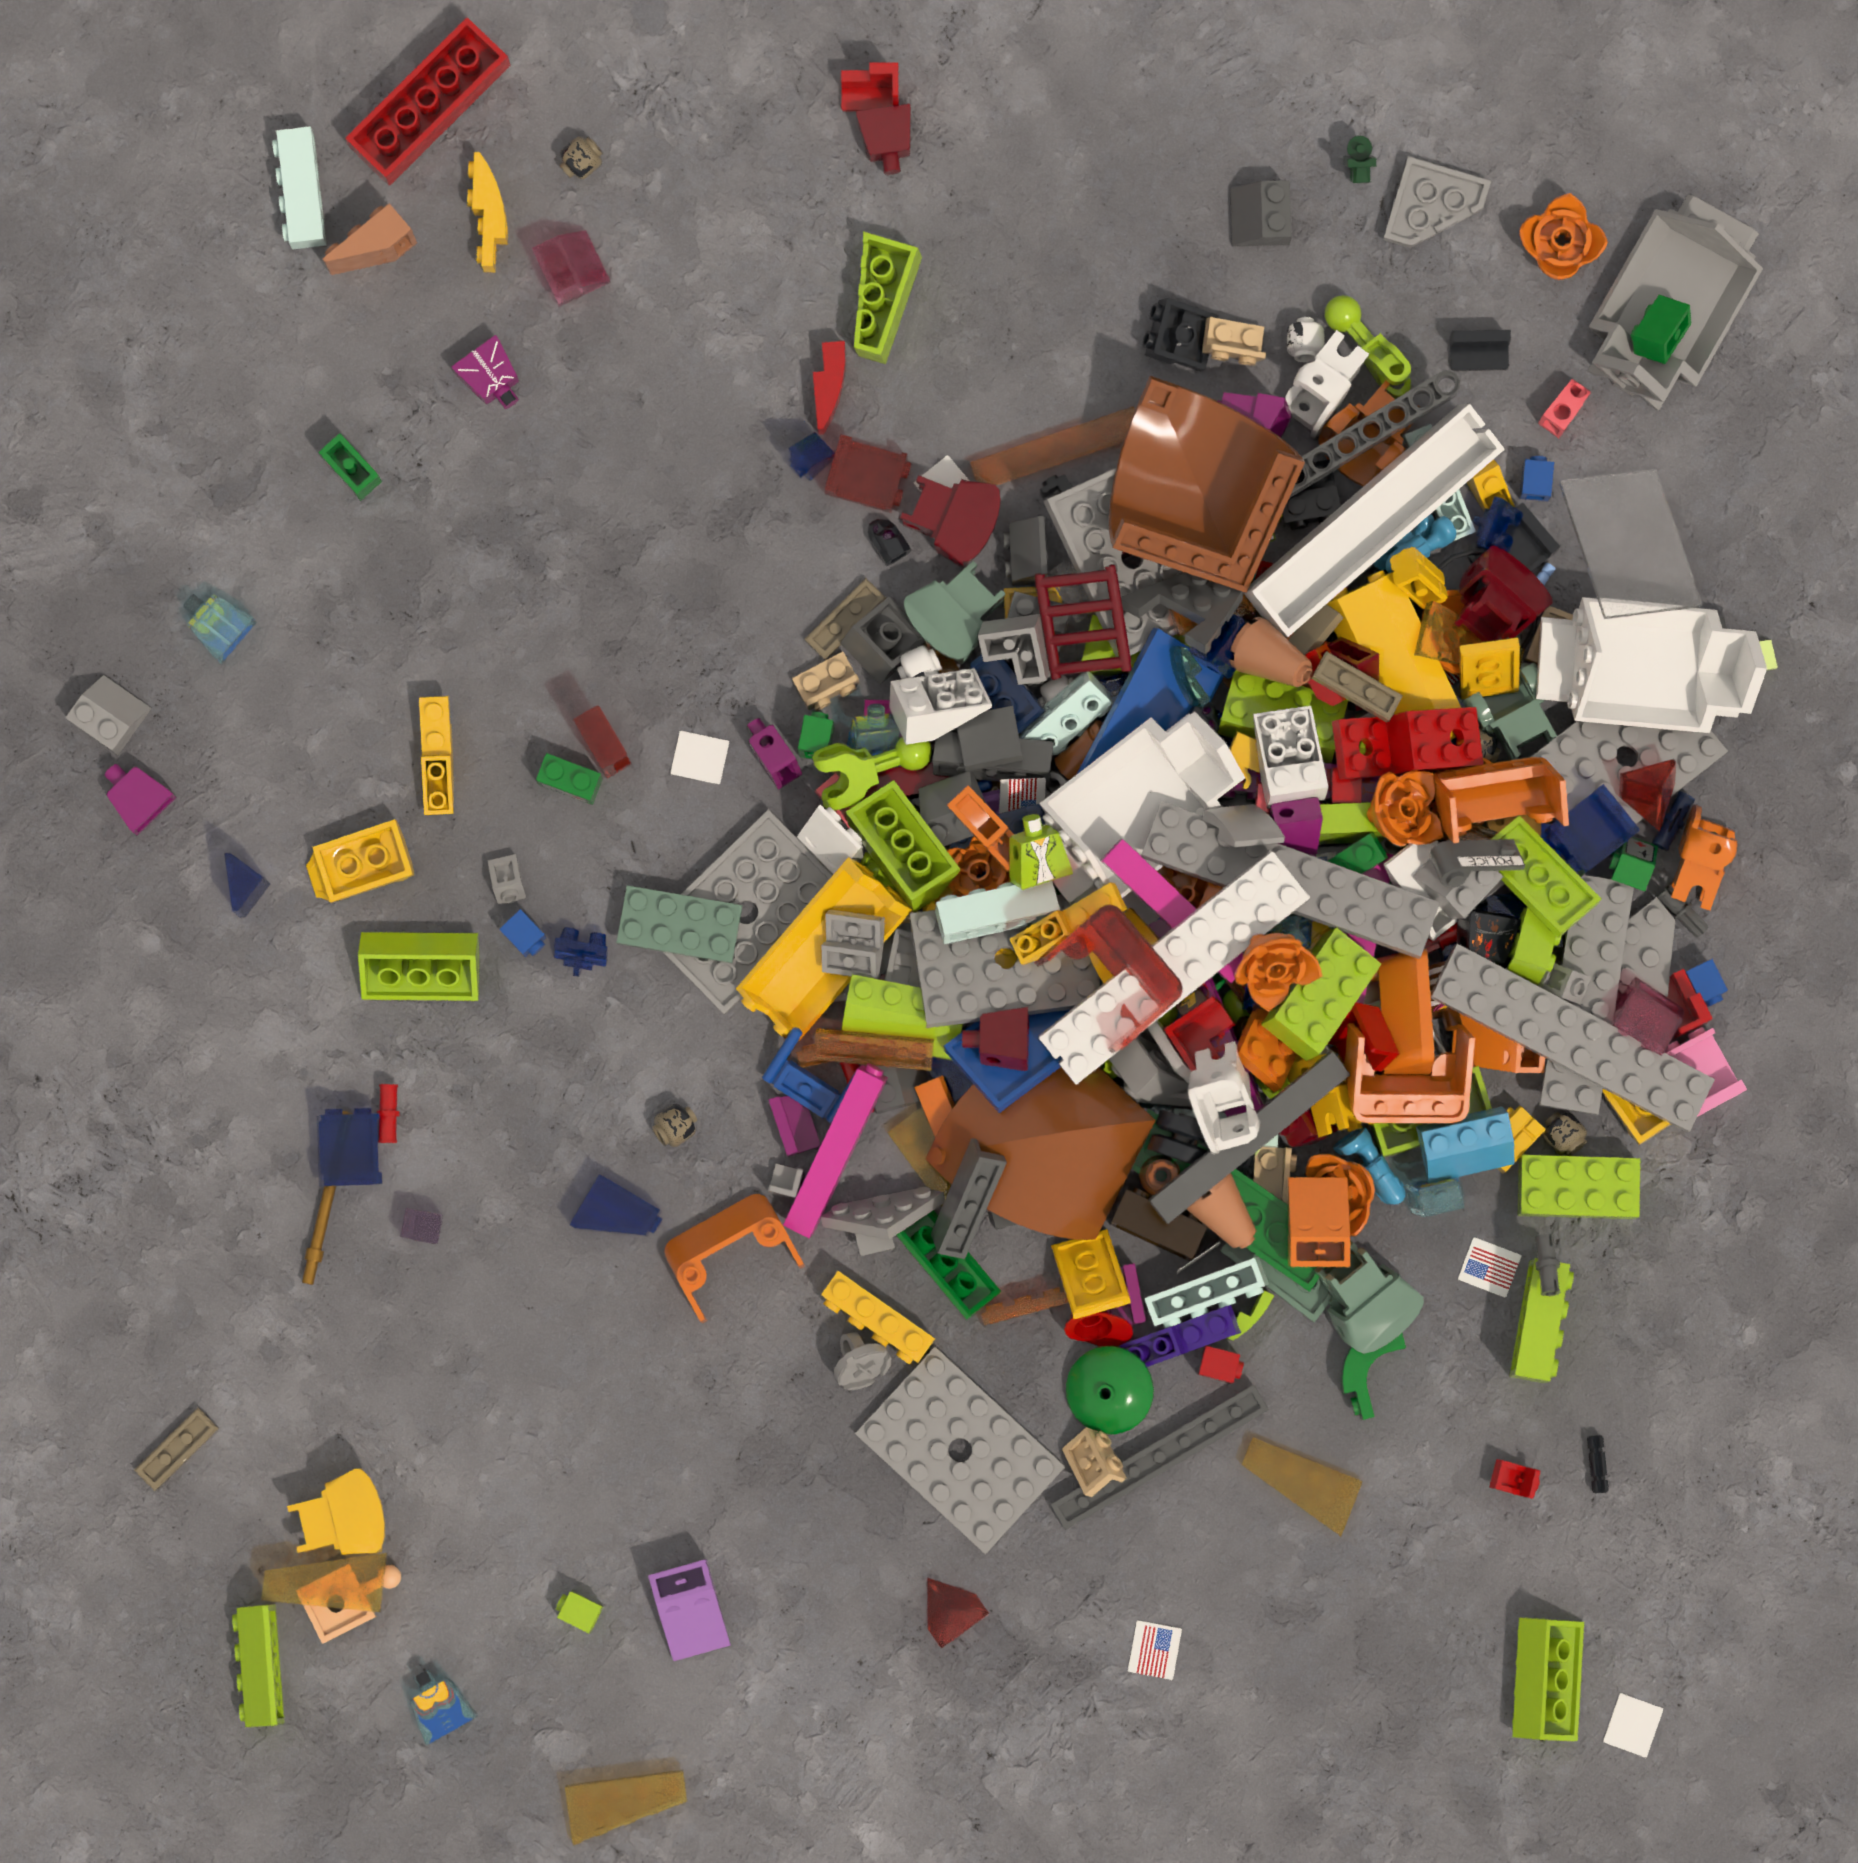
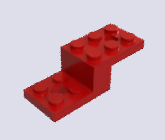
(1407, 742)

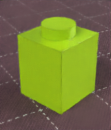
(578, 1611)

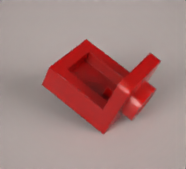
(1515, 1479)

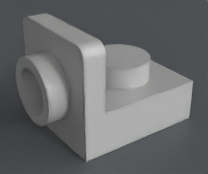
(506, 879)
(1565, 983)

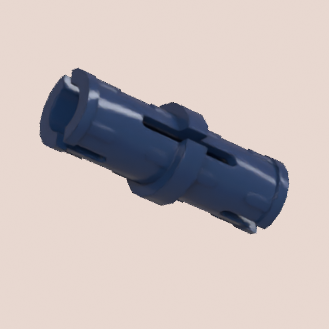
(1682, 803)

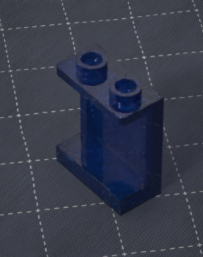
(1593, 832)
(348, 1148)

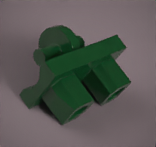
(1359, 159)

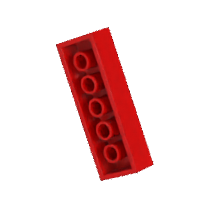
(428, 101)

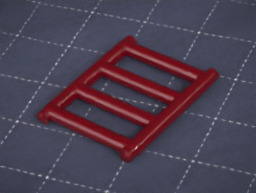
(1053, 640)

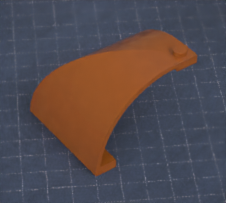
(1199, 486)
(1061, 1146)

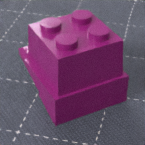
(1265, 409)

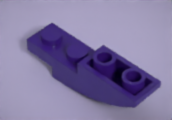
(1185, 1336)

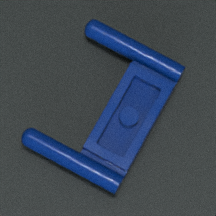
(802, 1084)

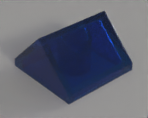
(244, 885)

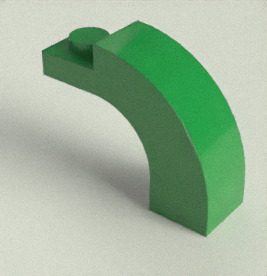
(1355, 1373)

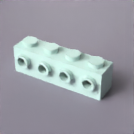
(300, 188)
(1070, 712)
(993, 910)
(1206, 1291)

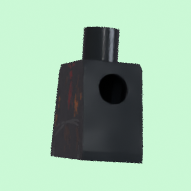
(1488, 934)

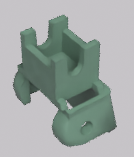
(952, 613)
(1515, 715)
(1375, 1302)

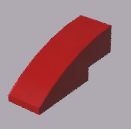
(829, 383)

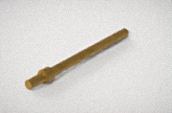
(314, 1254)

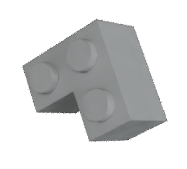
(1020, 640)

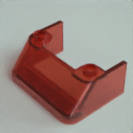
(1119, 949)

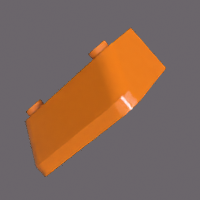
(1499, 792)
(1407, 1011)
(1410, 1098)
(746, 1216)

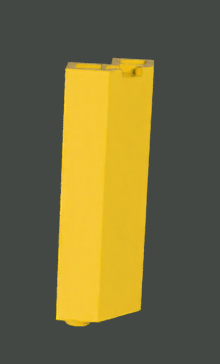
(1387, 623)
(790, 976)

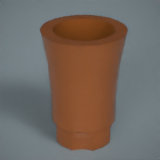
(1072, 757)
(1151, 1166)

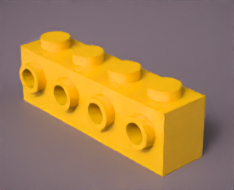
(882, 1320)

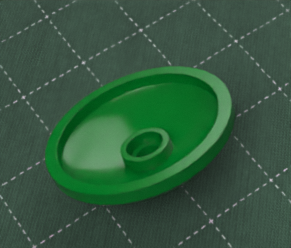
(1125, 1378)

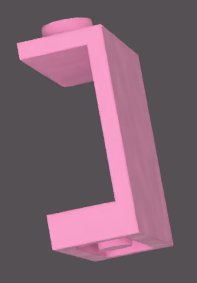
(1705, 1056)

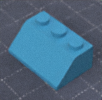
(1467, 1147)

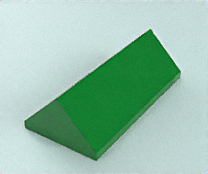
(958, 1278)

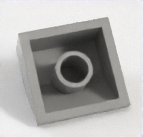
(108, 714)
(1460, 900)
(1146, 1070)

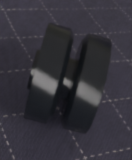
(1183, 1139)

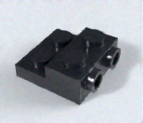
(1177, 334)
(1313, 502)

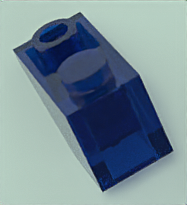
(810, 456)

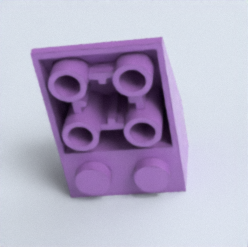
(689, 1610)

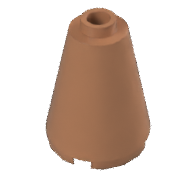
(1268, 654)
(1225, 1213)

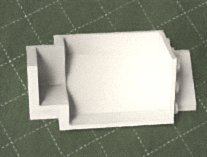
(1649, 668)
(1123, 792)

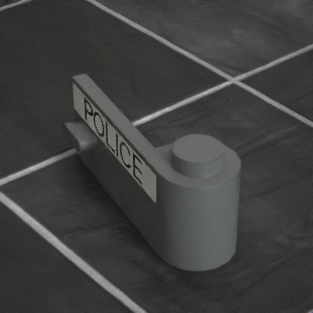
(1457, 860)

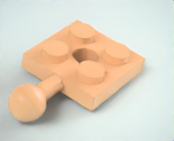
(333, 1624)

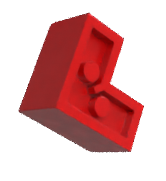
(870, 87)
(1683, 994)
(1197, 1030)
(1378, 1040)

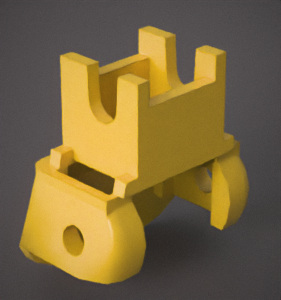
(1334, 1106)
(344, 1516)

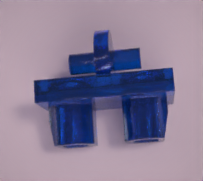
(1495, 523)
(581, 954)

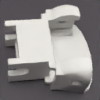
(1324, 384)
(1218, 1087)

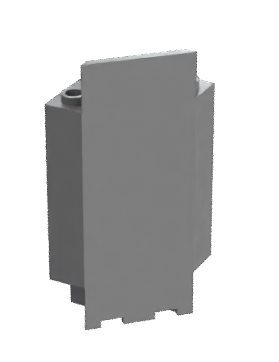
(1688, 257)

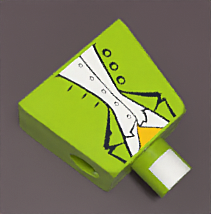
(1037, 854)

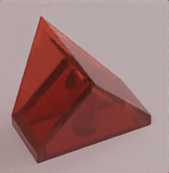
(1649, 790)
(951, 1611)

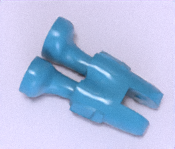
(1425, 537)
(1386, 1184)

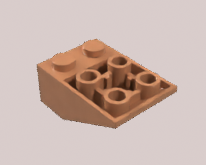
(374, 243)

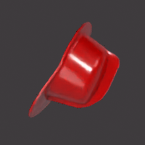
(1099, 1329)

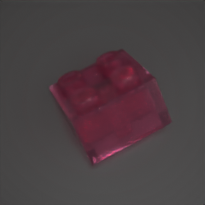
(570, 266)
(1647, 1016)

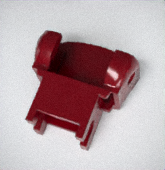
(956, 517)
(1506, 602)

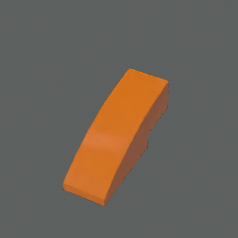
(983, 825)

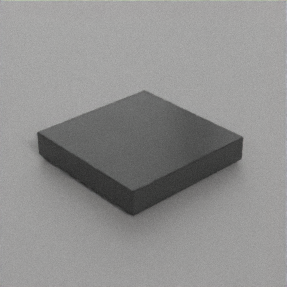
(990, 739)

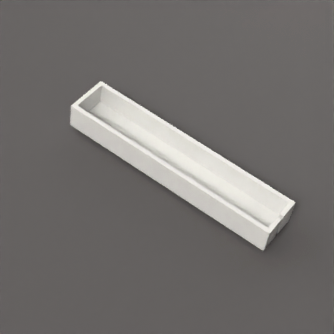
(1373, 519)
(1193, 952)

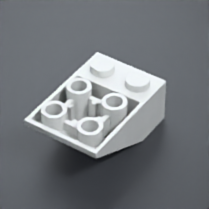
(936, 703)
(1289, 755)
(829, 840)
(1402, 869)

